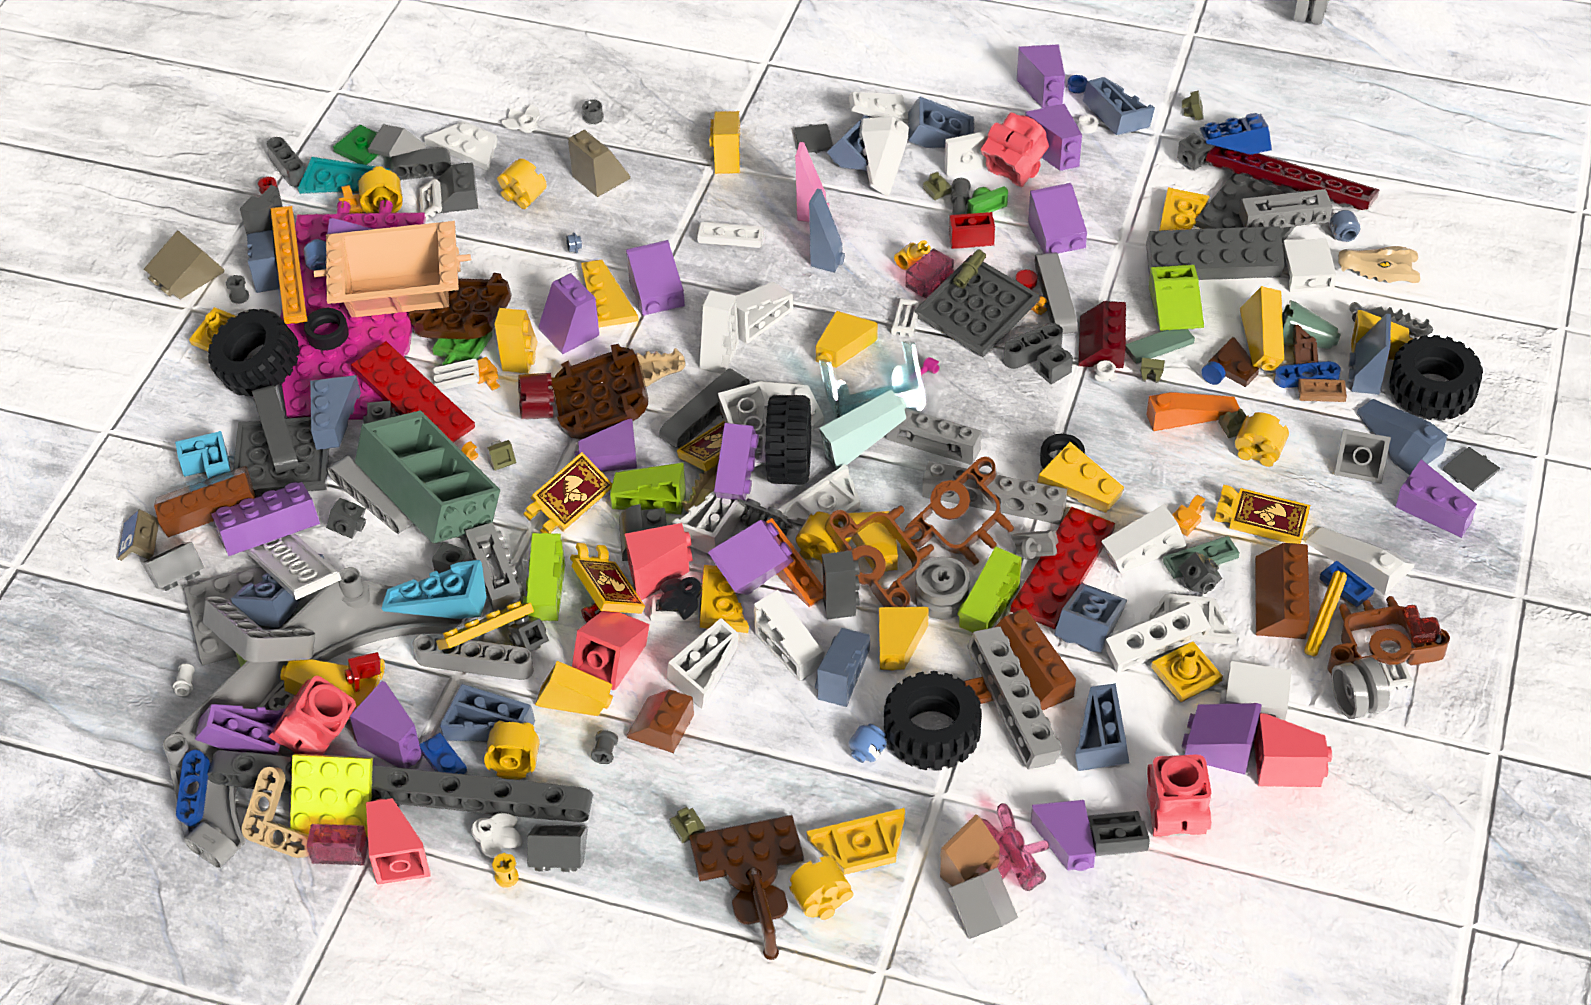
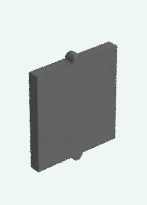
(815, 137)
(1471, 469)

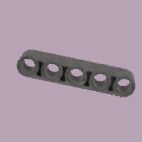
(700, 410)
(275, 429)

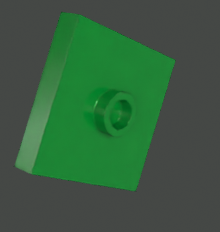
(356, 144)

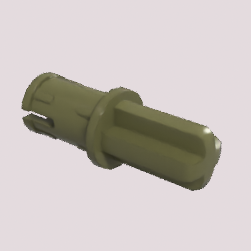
(969, 269)

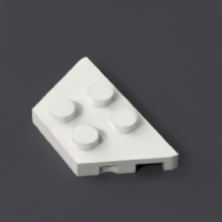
(466, 143)
(795, 389)
(827, 496)
(1218, 622)

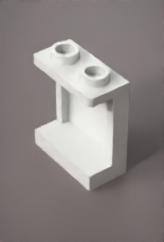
(1309, 265)
(1258, 685)

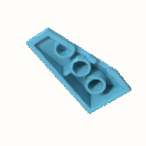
(448, 594)

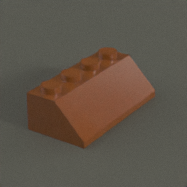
(195, 503)
(1282, 591)
(1038, 659)

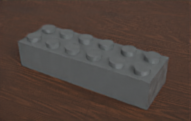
(1219, 252)

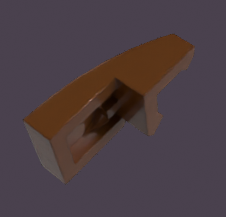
(1304, 346)

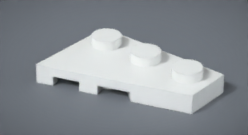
(879, 105)

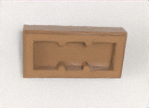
(1322, 390)

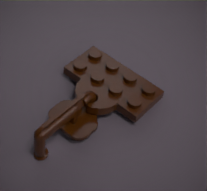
(750, 862)

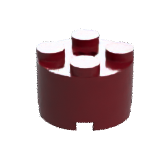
(535, 396)

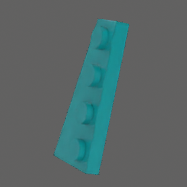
(331, 175)

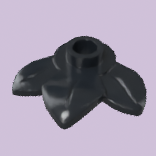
(678, 598)

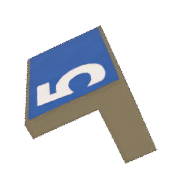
(139, 535)

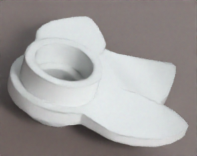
(523, 121)
(500, 834)

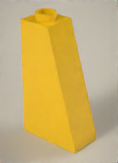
(1264, 328)
(299, 671)

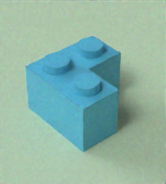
(203, 454)

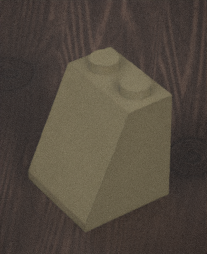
(594, 164)
(182, 267)

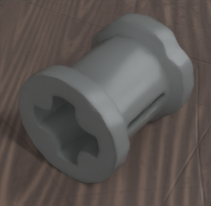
(238, 293)
(604, 747)

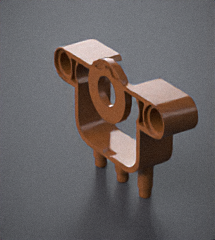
(957, 486)
(850, 528)
(1373, 617)

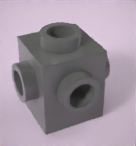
(1193, 151)
(378, 411)
(346, 518)
(1200, 573)
(534, 636)

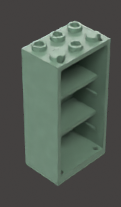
(426, 475)

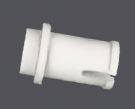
(183, 684)

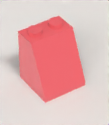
(657, 556)
(609, 646)
(1289, 754)
(393, 844)

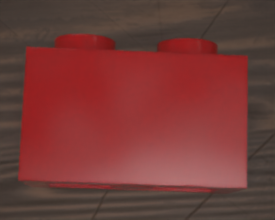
(971, 230)

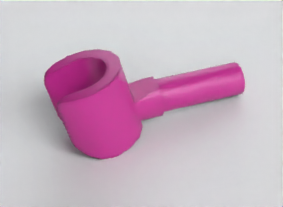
(930, 365)

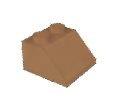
(969, 853)

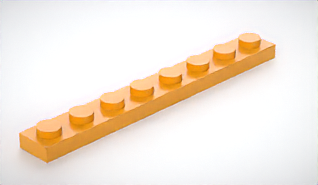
(288, 265)

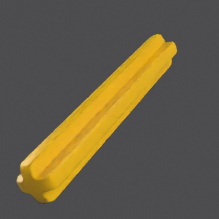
(1325, 613)

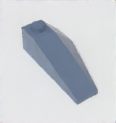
(849, 149)
(1410, 435)

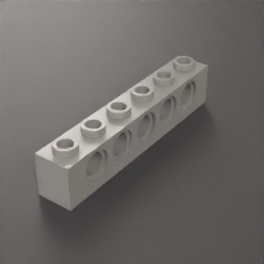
(1015, 495)
(1014, 698)

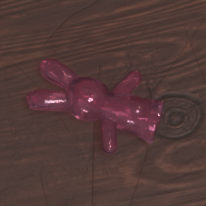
(1017, 854)

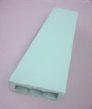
(861, 428)

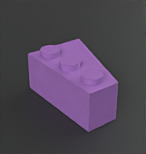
(736, 462)
(1436, 500)
(239, 728)

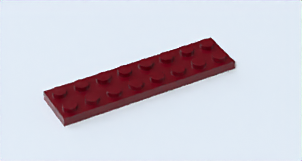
(1295, 176)

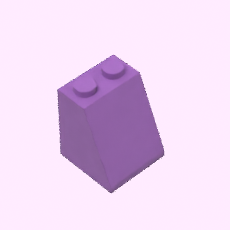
(1042, 73)
(1062, 136)
(1057, 219)
(654, 278)
(569, 314)
(752, 557)
(386, 728)
(1223, 734)

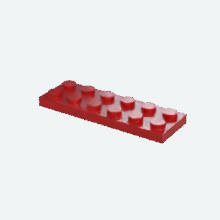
(410, 390)
(1059, 576)

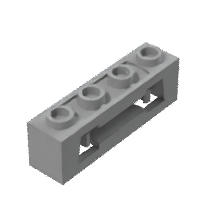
(1286, 210)
(937, 435)
(480, 543)

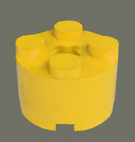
(521, 183)
(379, 186)
(1261, 438)
(814, 539)
(512, 749)
(820, 888)

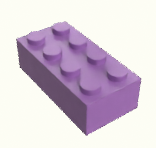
(265, 518)

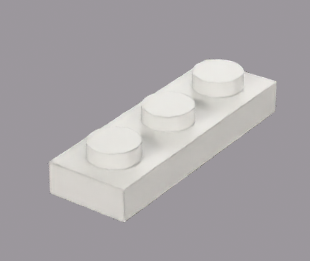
(731, 234)

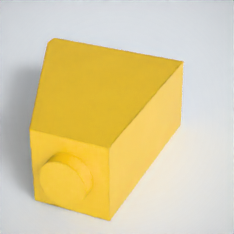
(1365, 321)
(845, 338)
(877, 537)
(900, 634)
(574, 691)

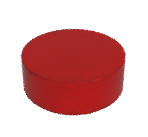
(1027, 278)

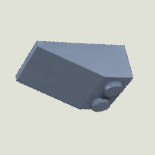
(934, 123)
(1370, 358)
(1090, 617)

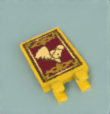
(705, 449)
(569, 494)
(1262, 514)
(605, 581)

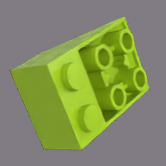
(1176, 297)

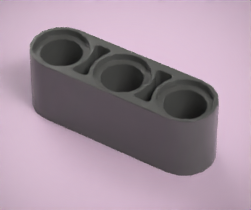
(285, 161)
(421, 163)
(1026, 347)

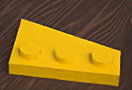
(719, 601)

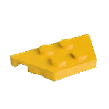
(862, 841)

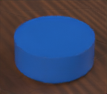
(1077, 83)
(1213, 373)

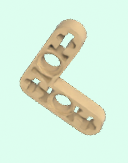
(266, 825)

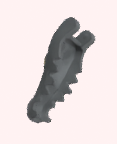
(1399, 318)

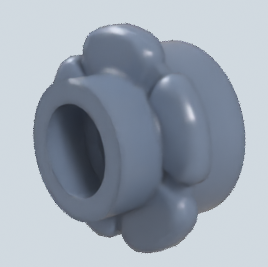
(573, 243)

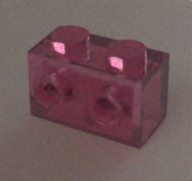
(929, 273)
(337, 844)

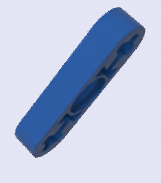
(1327, 370)
(198, 798)

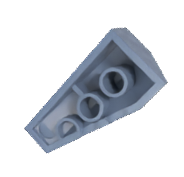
(825, 242)
(266, 602)

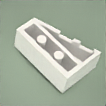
(1145, 540)
(703, 662)

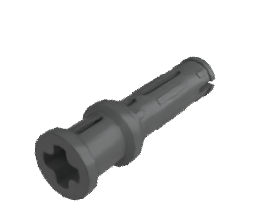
(960, 195)

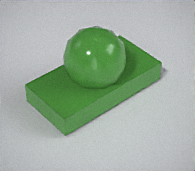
(985, 200)

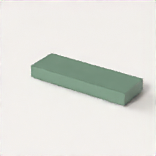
(1159, 344)
(1218, 550)

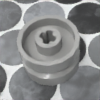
(1317, 9)
(942, 586)
(1360, 687)

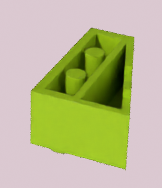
(651, 488)
(545, 576)
(991, 592)

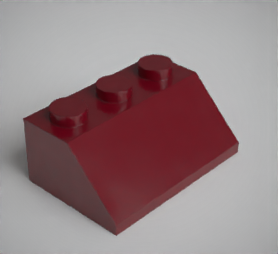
(1103, 334)

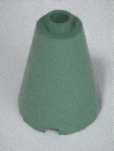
(1314, 325)

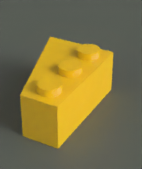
(515, 340)
(1082, 479)

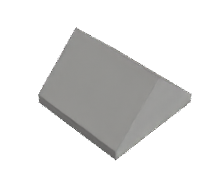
(394, 141)
(1362, 456)
(983, 903)

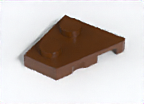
(1236, 363)

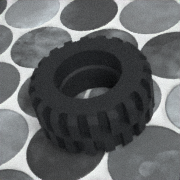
(242, 336)
(1433, 397)
(788, 439)
(936, 694)

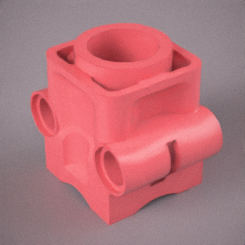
(1015, 148)
(313, 717)
(1179, 795)

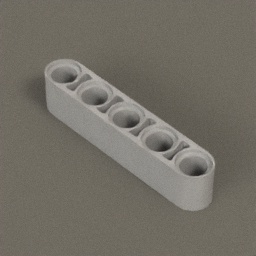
(1056, 291)
(367, 493)
(475, 658)

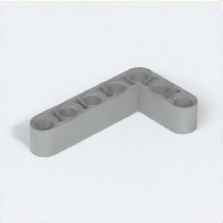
(250, 640)

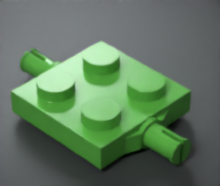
(460, 348)

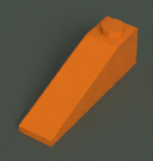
(1185, 409)
(799, 575)

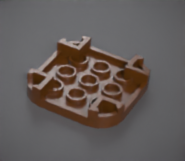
(470, 310)
(600, 392)

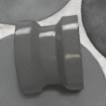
(592, 111)

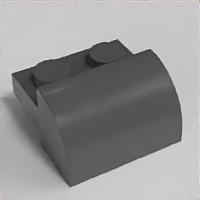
(257, 211)
(635, 519)
(1118, 833)

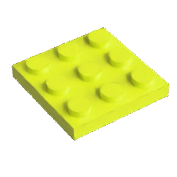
(330, 790)

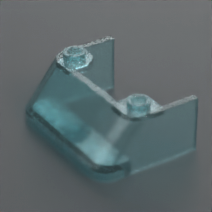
(905, 383)

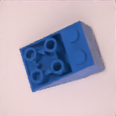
(1243, 135)

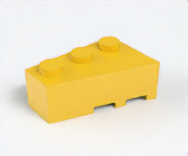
(726, 141)

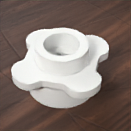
(1105, 371)

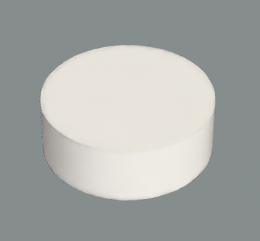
(1087, 123)

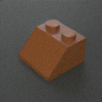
(663, 720)

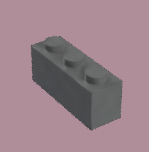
(840, 584)

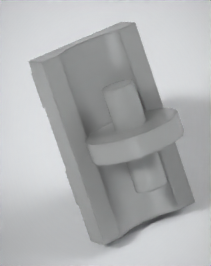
(1035, 543)

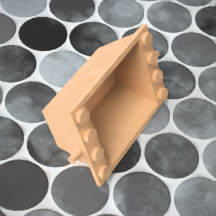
(392, 268)

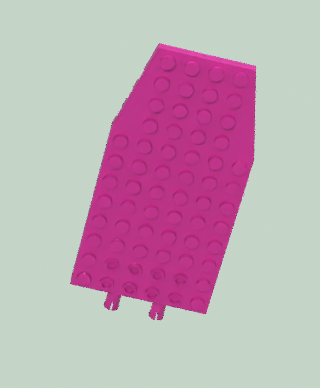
(364, 331)

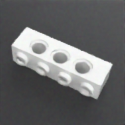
(1125, 657)

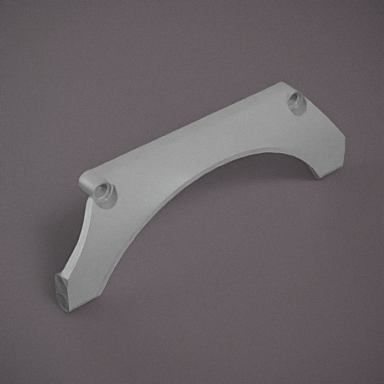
(343, 619)

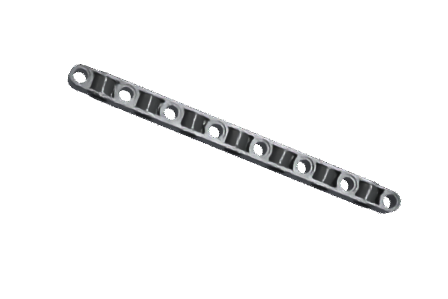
(427, 788)

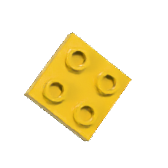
(203, 335)
(1186, 671)

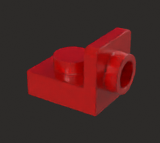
(362, 667)

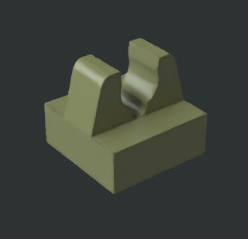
(1195, 106)
(937, 186)
(1152, 366)
(1232, 422)
(501, 454)
(686, 824)

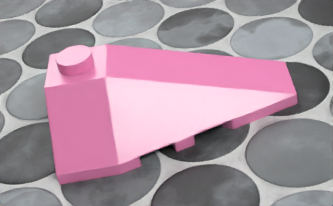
(806, 182)

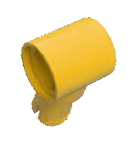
(911, 254)

